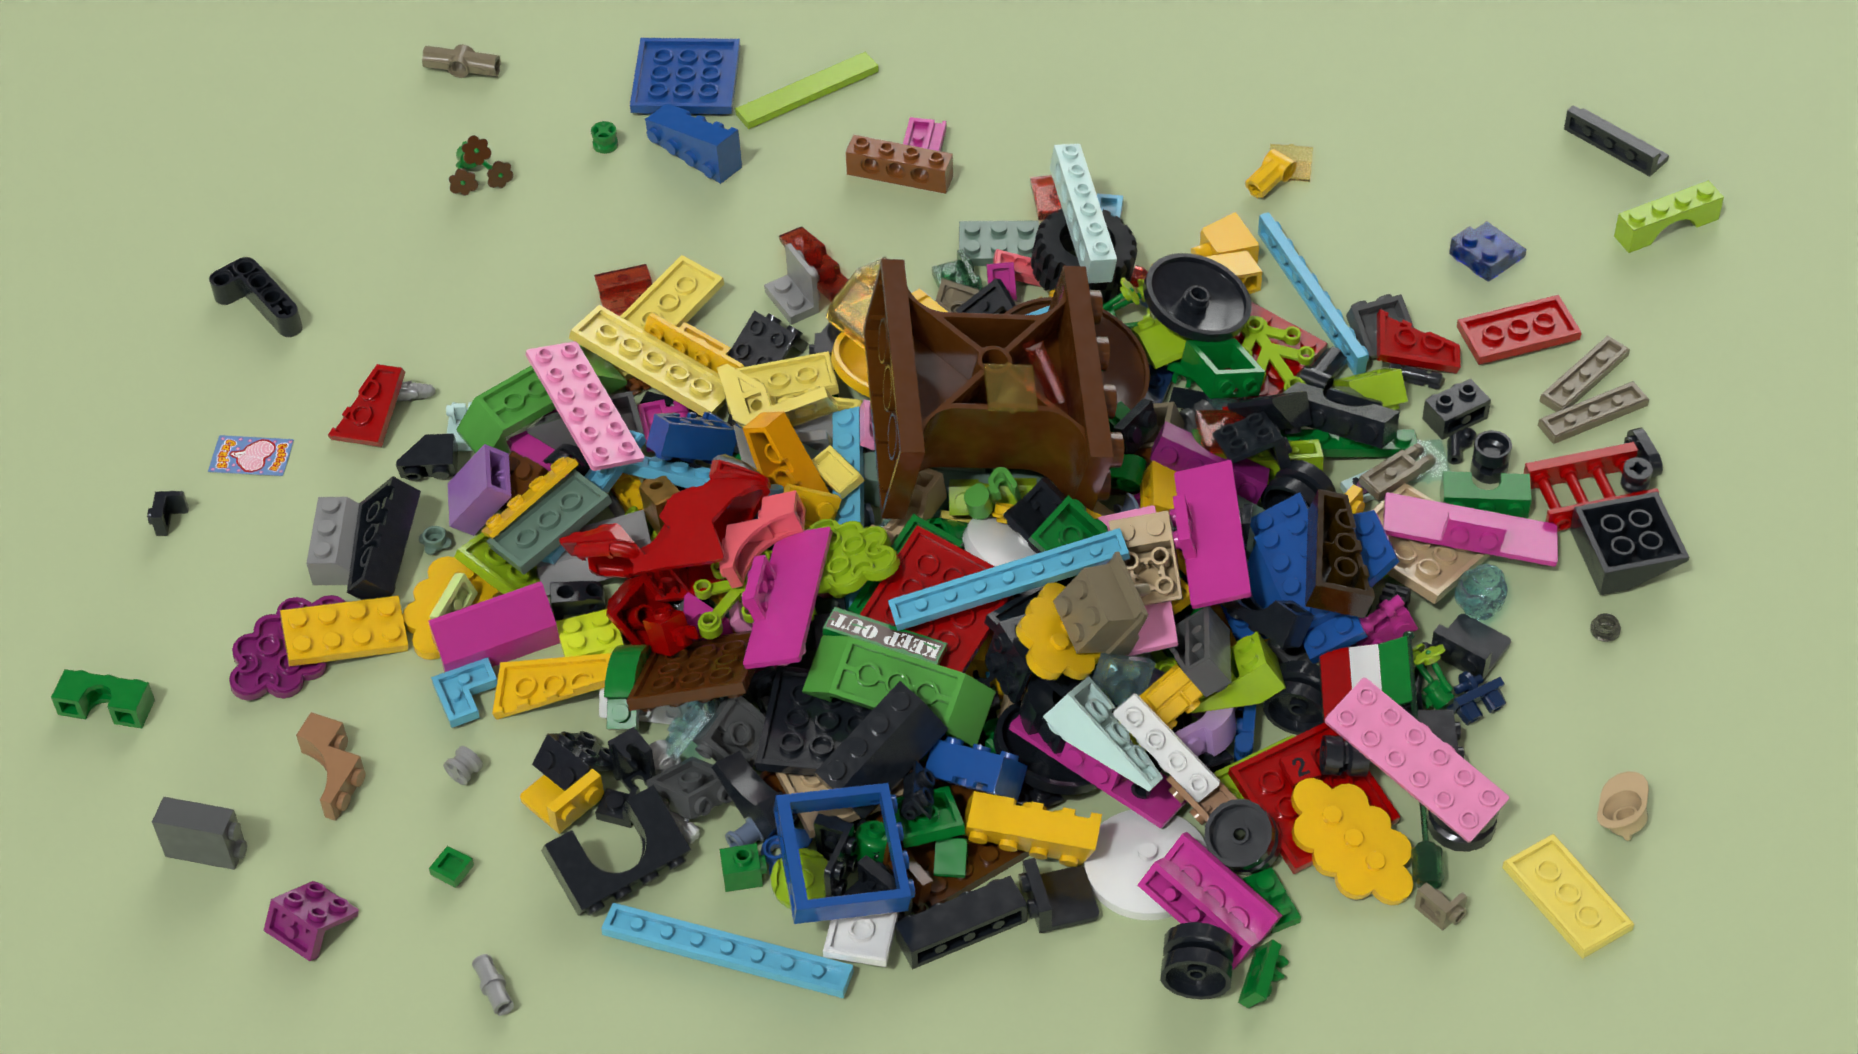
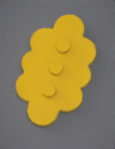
(427, 596)
(1049, 642)
(1351, 841)

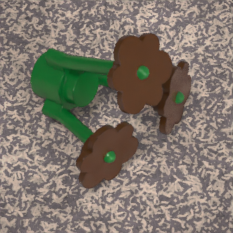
(473, 154)

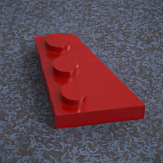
(1408, 346)
(372, 410)

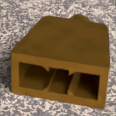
(654, 496)

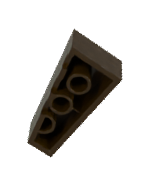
(1334, 560)

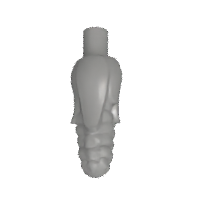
(414, 391)

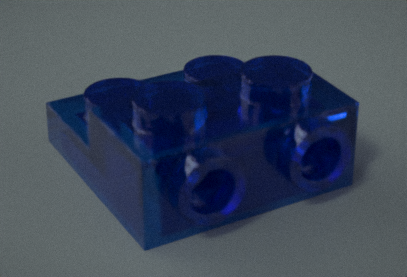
(1486, 250)

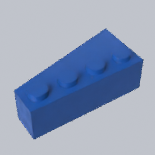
(696, 141)

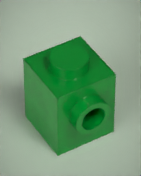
(742, 867)

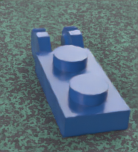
(1244, 732)

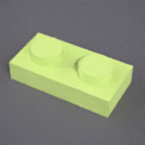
(457, 595)

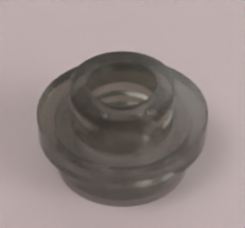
(1605, 627)

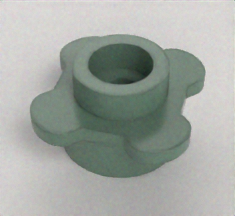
(434, 539)

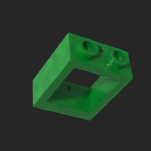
(1204, 359)

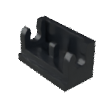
(631, 758)

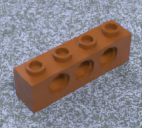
(899, 164)

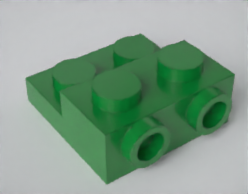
(1066, 525)
(945, 821)

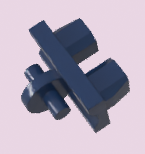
(1466, 704)

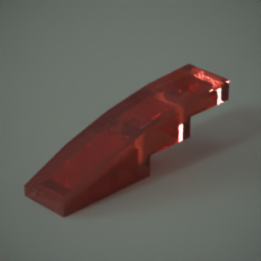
(815, 255)

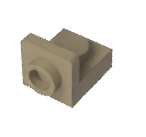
(1437, 908)

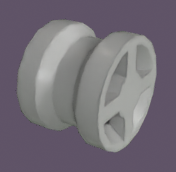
(463, 765)

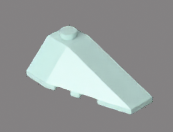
(1088, 724)

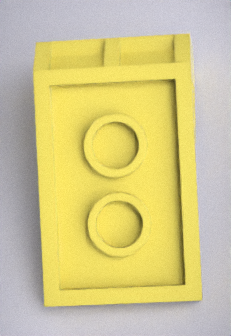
(750, 398)

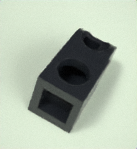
(576, 598)

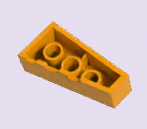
(780, 452)

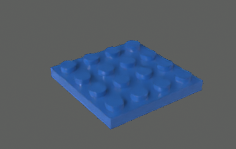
(686, 74)

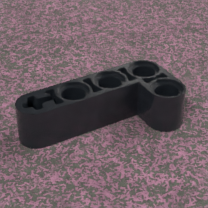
(249, 280)

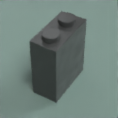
(199, 833)

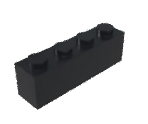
(961, 922)

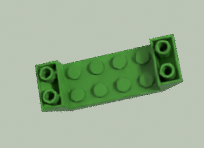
(520, 402)
(868, 672)

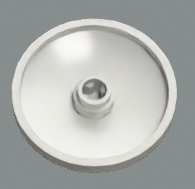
(995, 542)
(1123, 856)

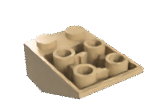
(1152, 555)

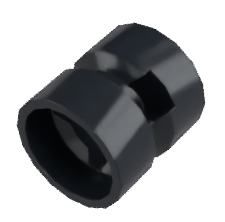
(1490, 456)
(1341, 756)

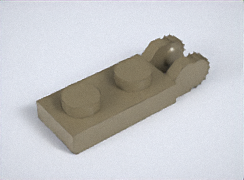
(1396, 471)

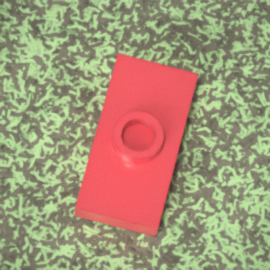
(1022, 266)

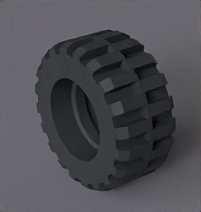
(1053, 248)

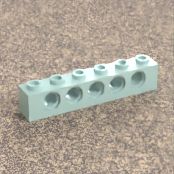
(1083, 212)

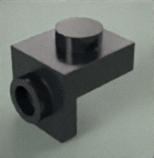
(164, 505)

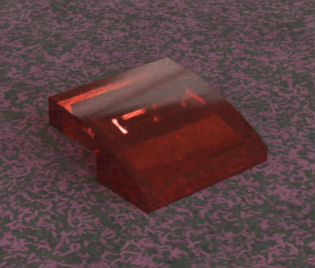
(622, 287)
(1045, 371)

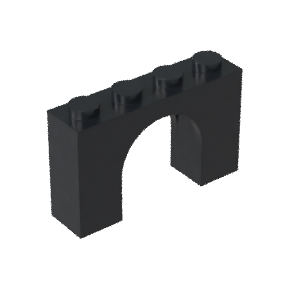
(590, 886)

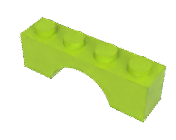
(1642, 224)

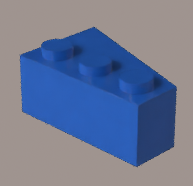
(690, 437)
(976, 768)

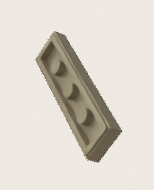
(1584, 374)
(1593, 412)

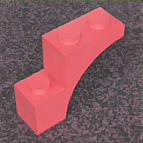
(778, 518)

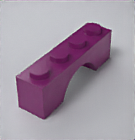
(1180, 452)

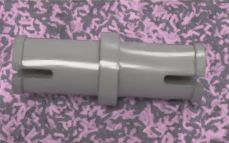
(492, 984)

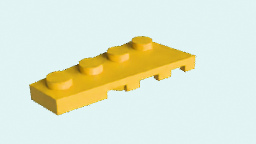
(545, 681)

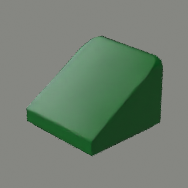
(951, 857)

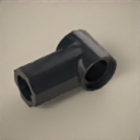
(1324, 369)

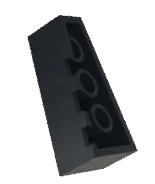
(381, 539)

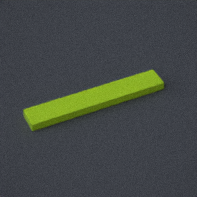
(806, 90)

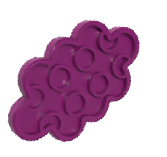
(264, 661)

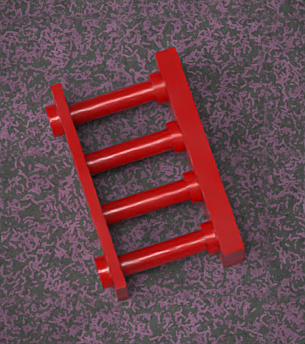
(1573, 468)

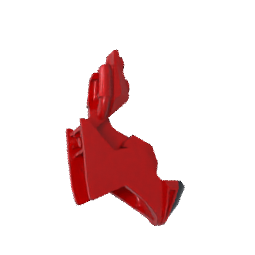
(688, 538)

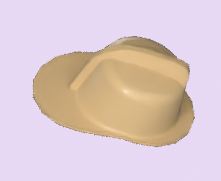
(1624, 804)

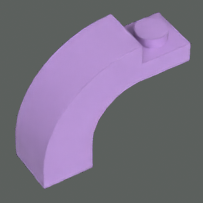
(1211, 732)

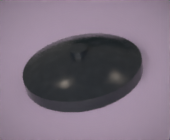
(1197, 297)
(1042, 770)

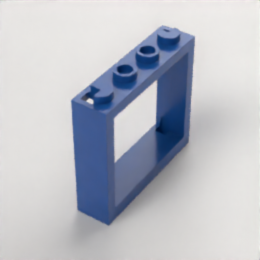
(848, 905)

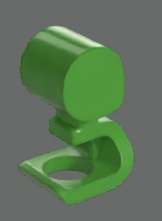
(980, 498)

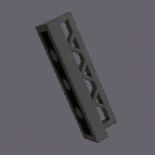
(1614, 141)

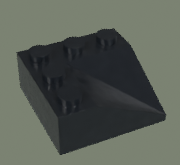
(1627, 541)

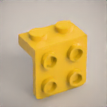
(562, 807)

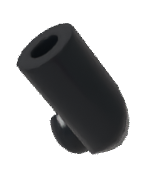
(1459, 442)

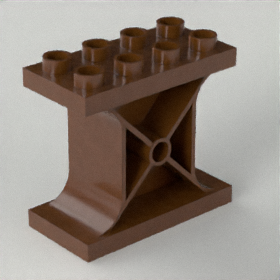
(934, 401)

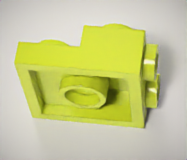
(588, 634)

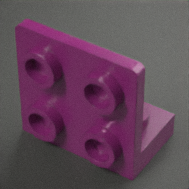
(304, 916)

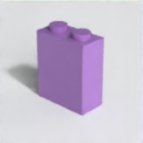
(479, 489)

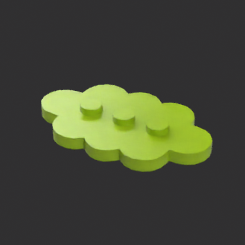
(856, 556)

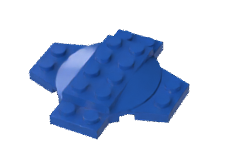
(1279, 571)

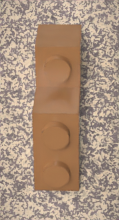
(326, 743)

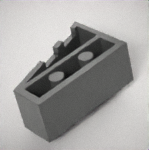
(1204, 650)

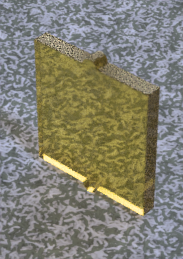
(1299, 154)
(1010, 387)

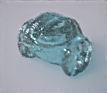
(1481, 591)

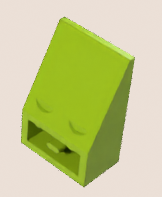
(1253, 676)

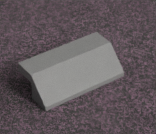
(571, 568)

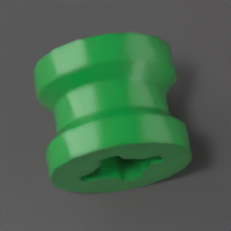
(604, 137)

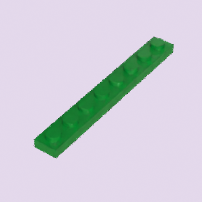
(1342, 447)

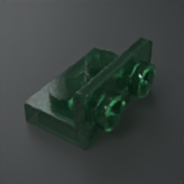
(958, 271)

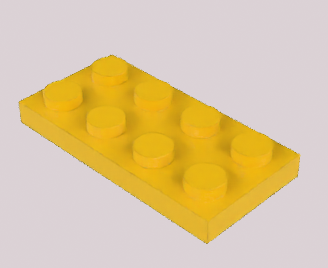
(343, 630)

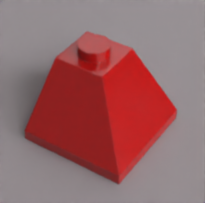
(632, 605)

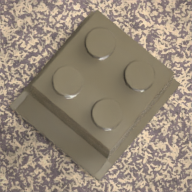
(1103, 609)

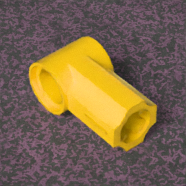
(1274, 168)

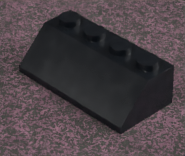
(883, 745)

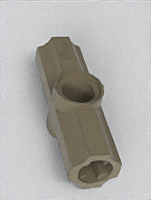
(461, 61)

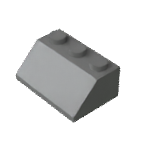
(332, 540)

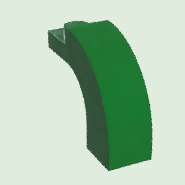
(622, 672)

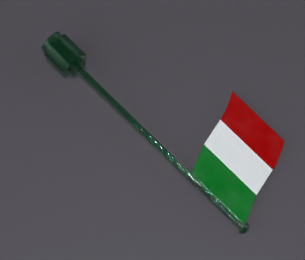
(1392, 671)

